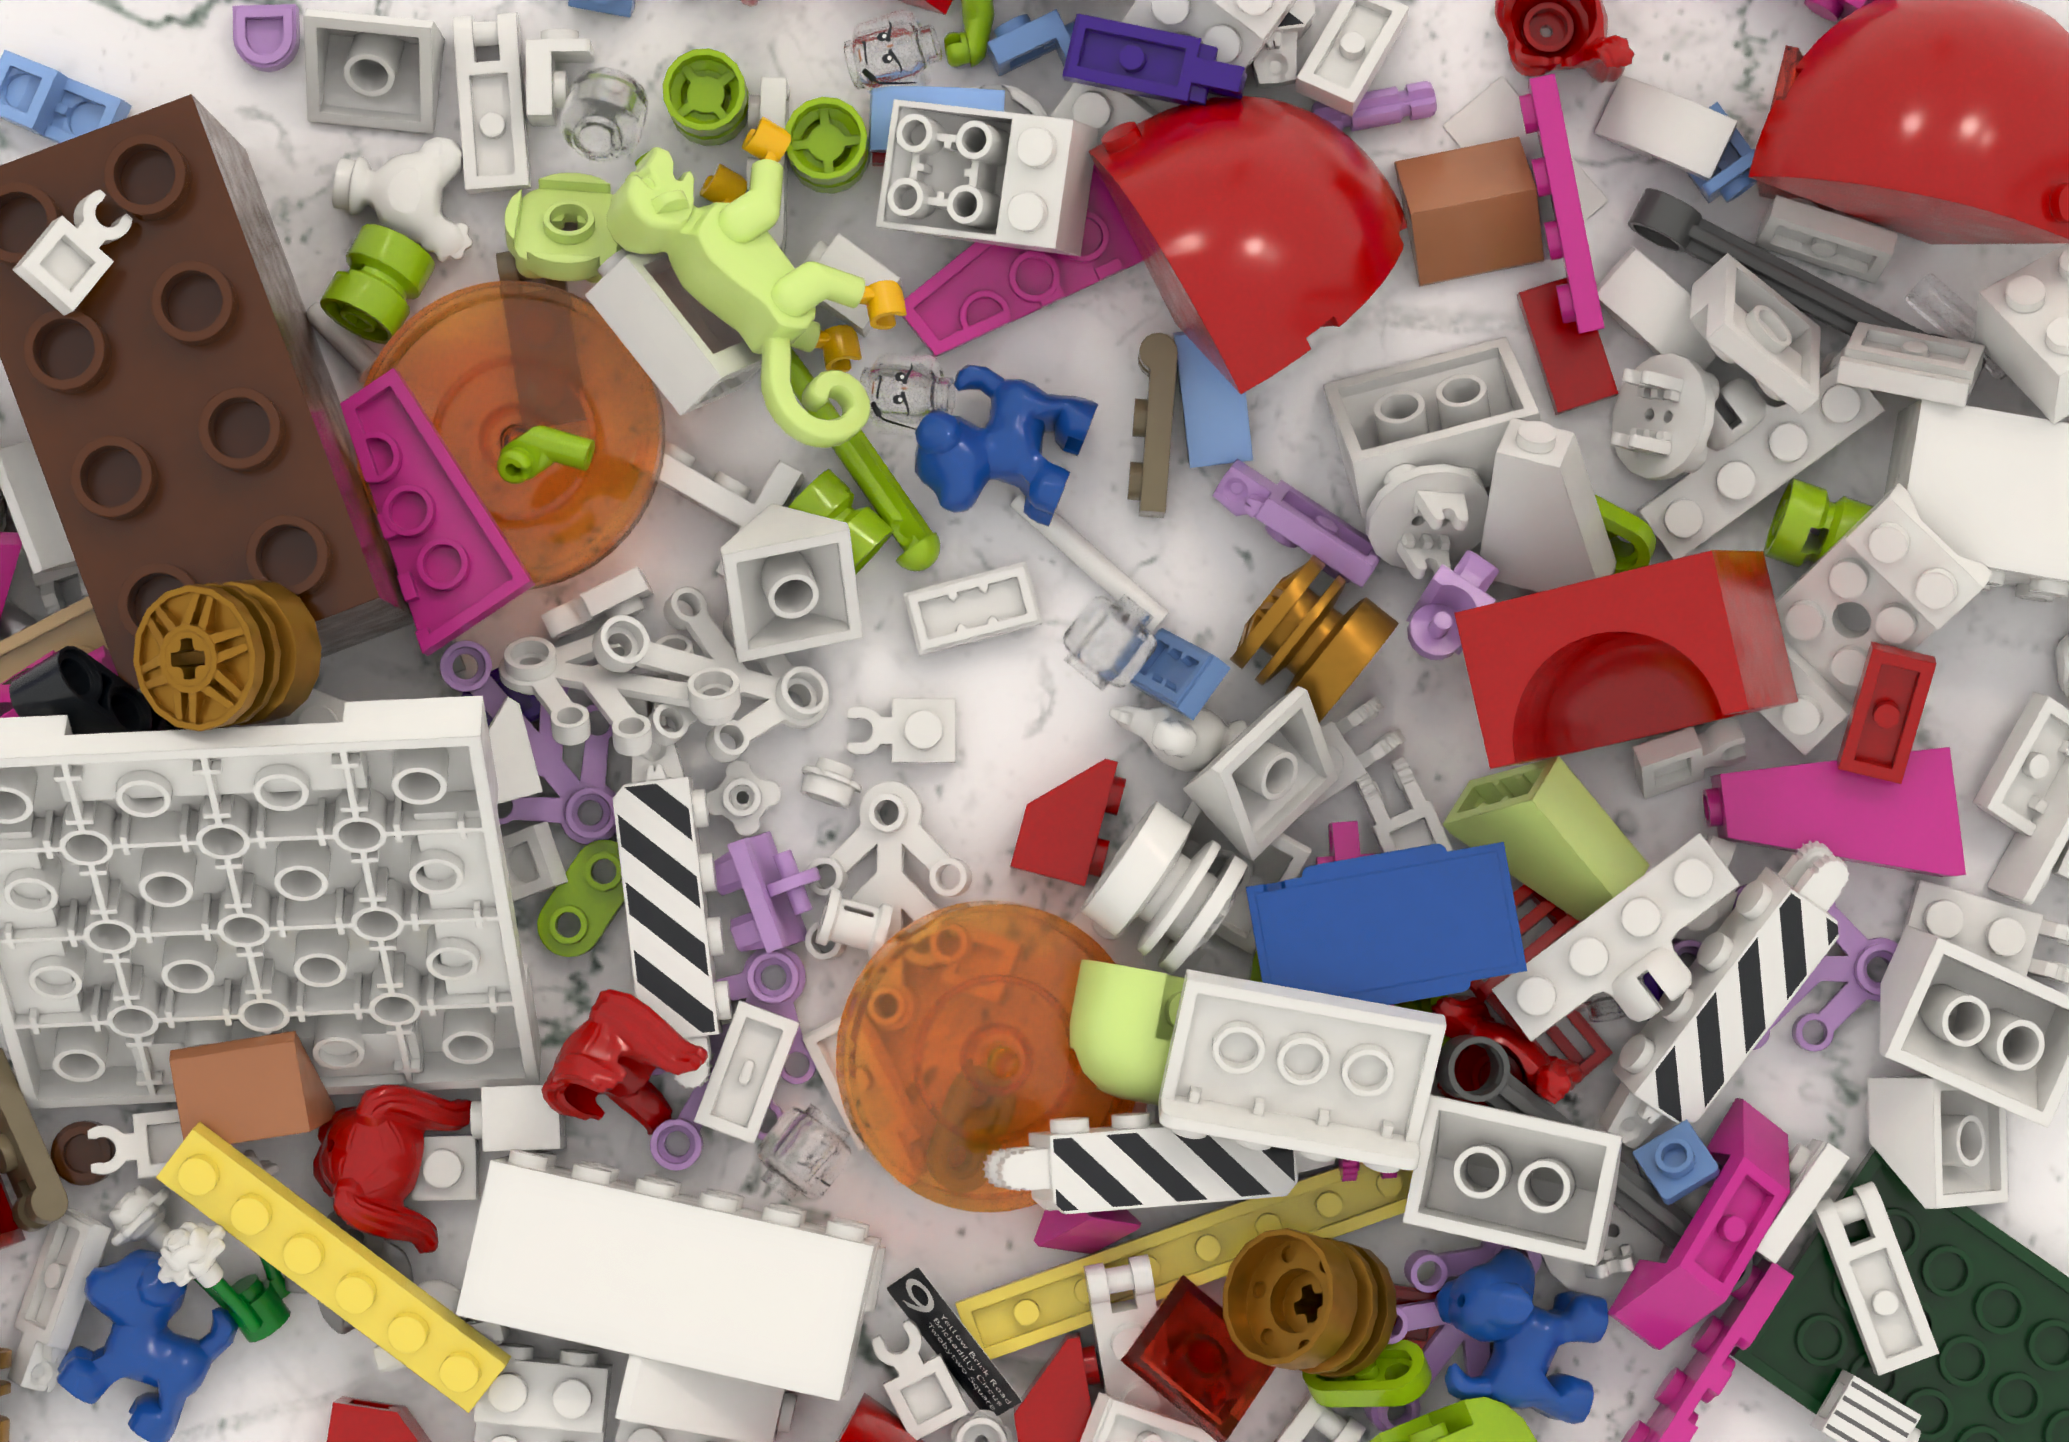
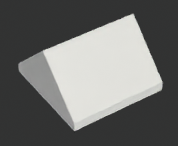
(372, 70)
(790, 584)
(1266, 775)

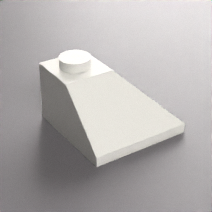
(1939, 1140)

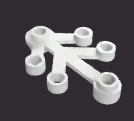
(540, 670)
(767, 687)
(890, 882)

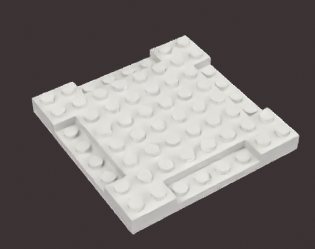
(260, 891)

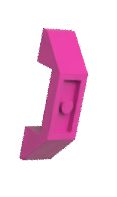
(1721, 1238)

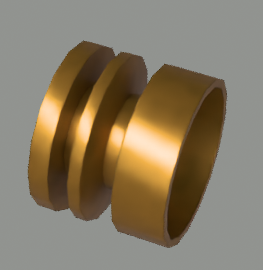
(1314, 638)
(227, 654)
(1309, 1303)

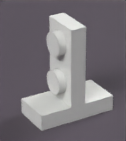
(725, 495)

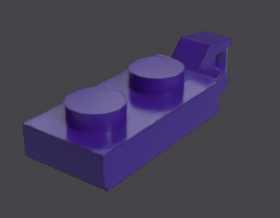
(1148, 62)

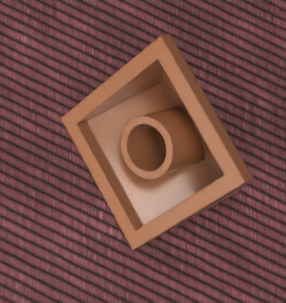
(1470, 211)
(250, 1088)

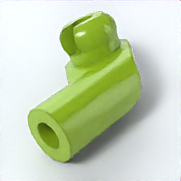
(972, 43)
(540, 449)

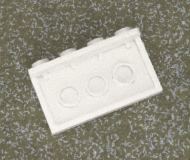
(1300, 1071)

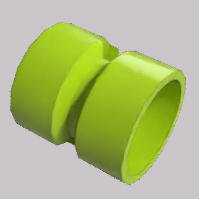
(706, 96)
(827, 145)
(381, 277)
(833, 499)
(1807, 507)

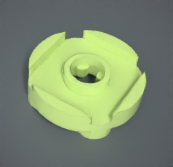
(537, 224)

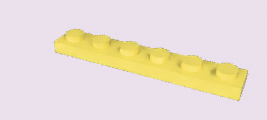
(333, 1267)

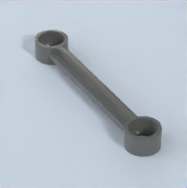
(1682, 229)
(1506, 1092)

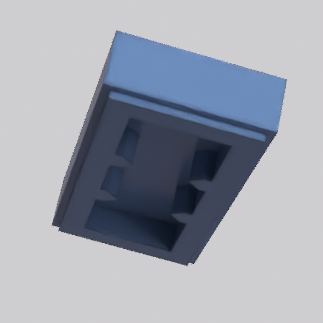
(1180, 674)

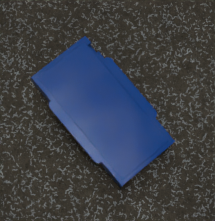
(1390, 924)

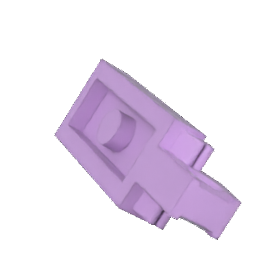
(1299, 522)

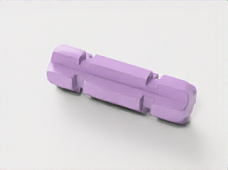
(1384, 107)

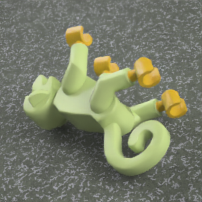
(750, 284)

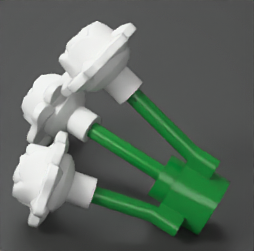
(192, 1255)

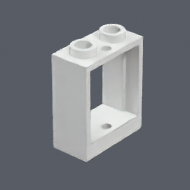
(669, 332)

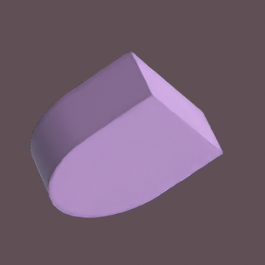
(266, 35)

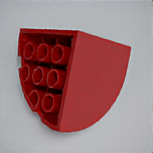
(1931, 122)
(1252, 225)

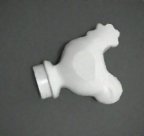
(408, 195)
(1176, 738)

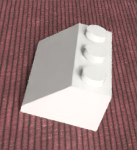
(1428, 414)
(1975, 1026)
(1514, 1180)

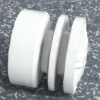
(1165, 888)

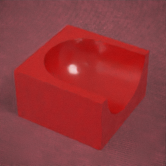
(1626, 656)

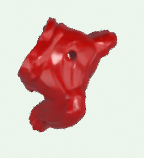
(1575, 40)
(616, 1058)
(1541, 1073)
(375, 1156)

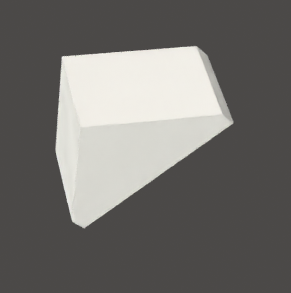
(512, 754)

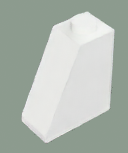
(1543, 512)
(702, 1402)

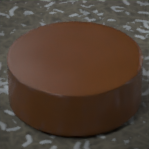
(74, 1153)

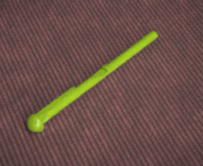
(876, 482)

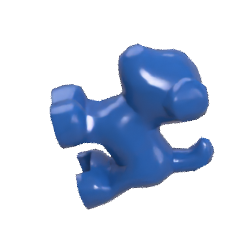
(961, 458)
(1497, 1306)
(143, 1345)

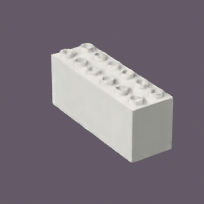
(1990, 490)
(669, 1273)

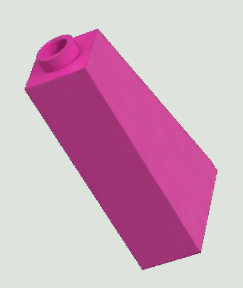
(1853, 814)

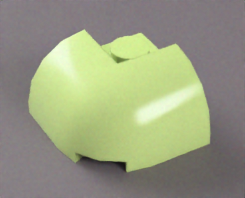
(1124, 1027)

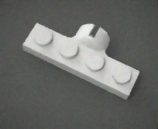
(1754, 457)
(1622, 945)

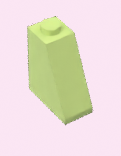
(1551, 835)

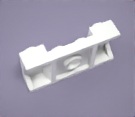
(1232, 26)
(1903, 581)

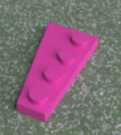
(1556, 177)
(1001, 284)
(440, 533)
(1711, 1364)

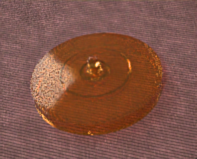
(524, 358)
(966, 1047)

